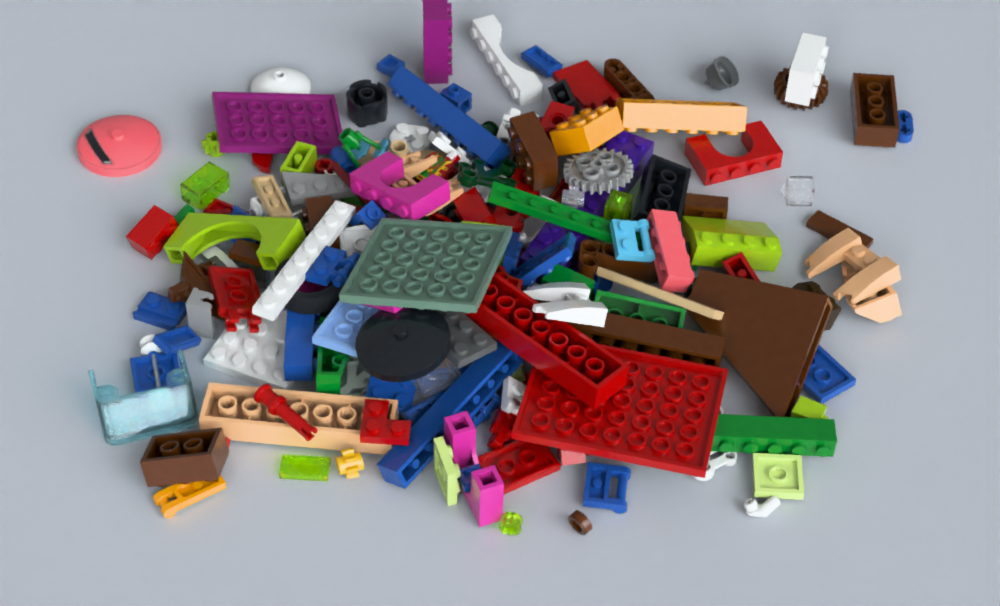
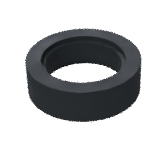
(312, 301)

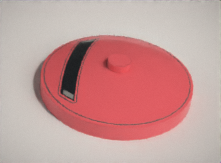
(119, 145)

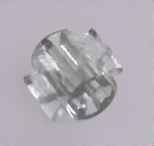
(573, 197)

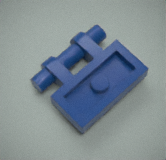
(328, 265)

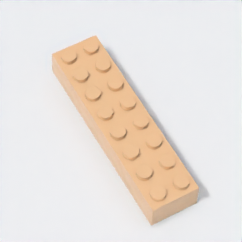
(334, 416)

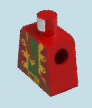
(443, 168)

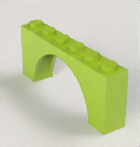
(202, 230)

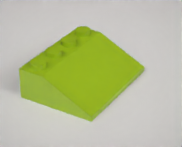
(720, 239)

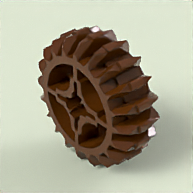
(780, 88)

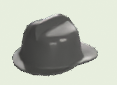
(722, 74)

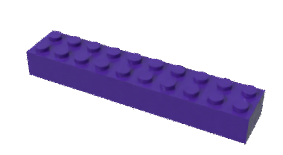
(639, 151)

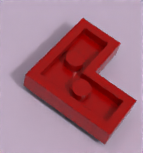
(379, 429)

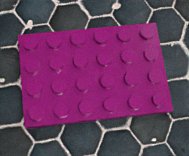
(275, 122)

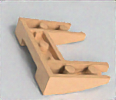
(414, 166)
(873, 273)

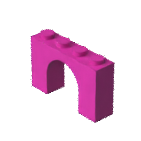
(413, 202)
(486, 484)

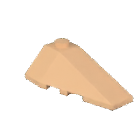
(880, 306)

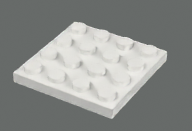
(253, 355)

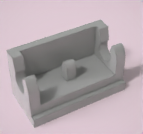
(200, 314)

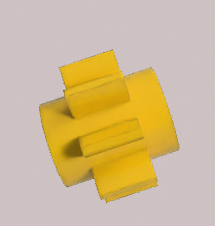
(349, 463)

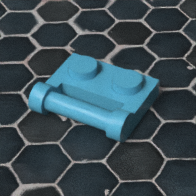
(625, 240)

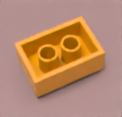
(586, 130)

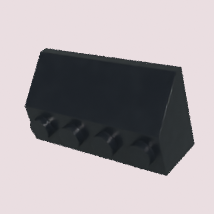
(661, 188)

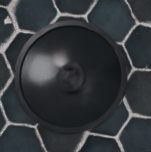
(403, 344)

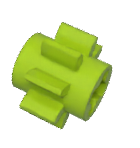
(211, 144)

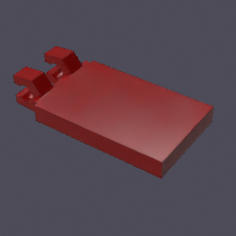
(588, 85)
(234, 295)

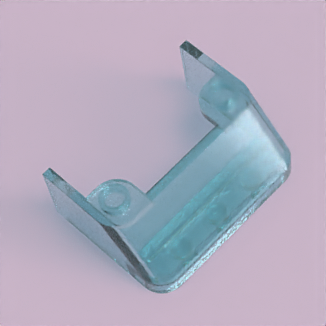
(149, 411)

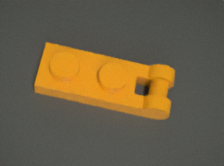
(186, 495)

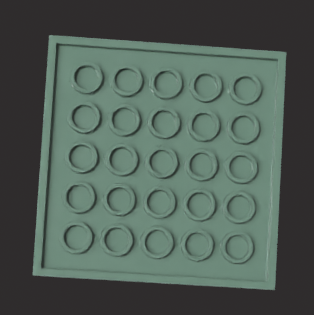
(427, 265)

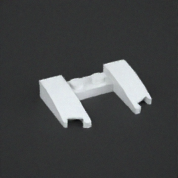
(568, 303)

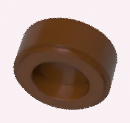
(580, 522)

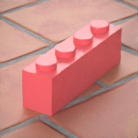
(671, 259)

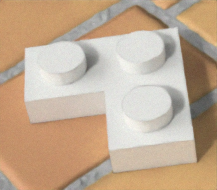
(443, 143)

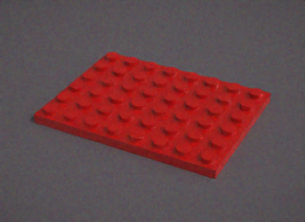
(655, 421)

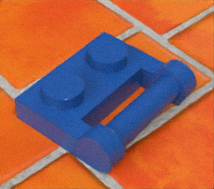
(598, 485)

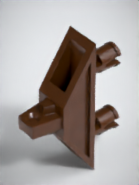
(192, 276)

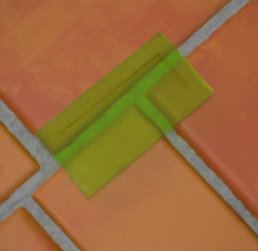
(304, 467)

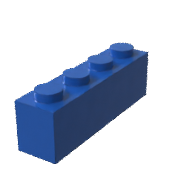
(299, 350)

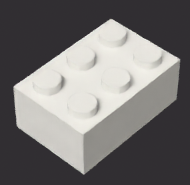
(806, 69)

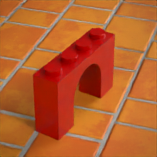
(716, 167)

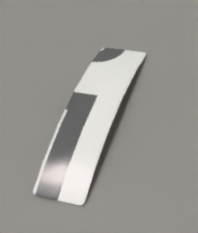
(218, 257)

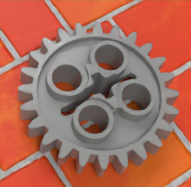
(598, 170)

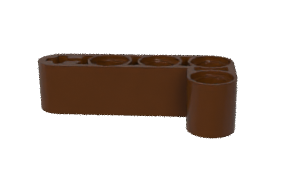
(624, 81)
(595, 254)

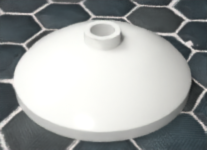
(281, 81)

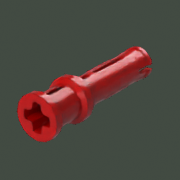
(278, 406)

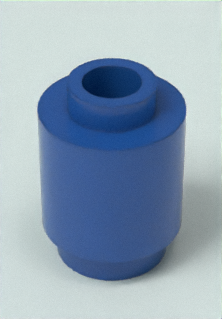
(340, 155)

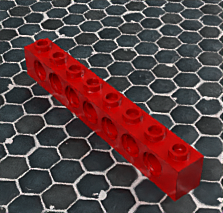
(555, 114)

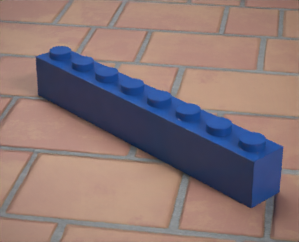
(449, 117)
(467, 394)

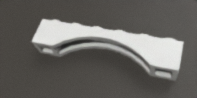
(521, 83)

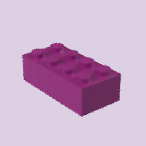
(436, 41)

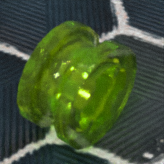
(511, 523)

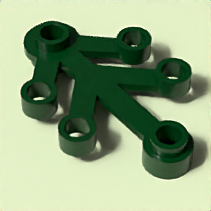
(485, 178)

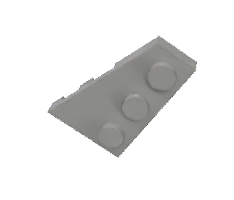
(313, 185)

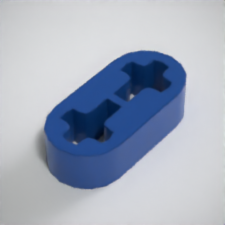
(906, 126)

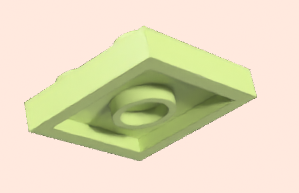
(446, 470)
(777, 476)

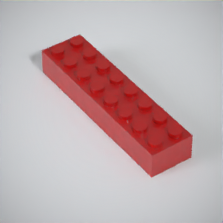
(550, 344)

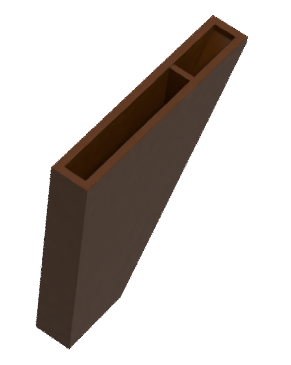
(767, 333)

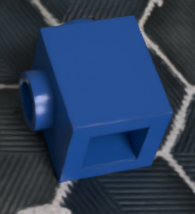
(458, 96)

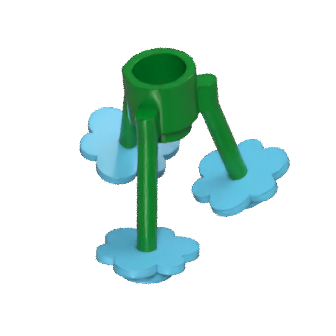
(358, 147)

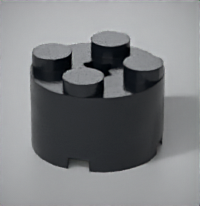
(367, 103)

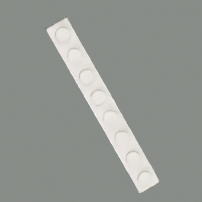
(294, 271)

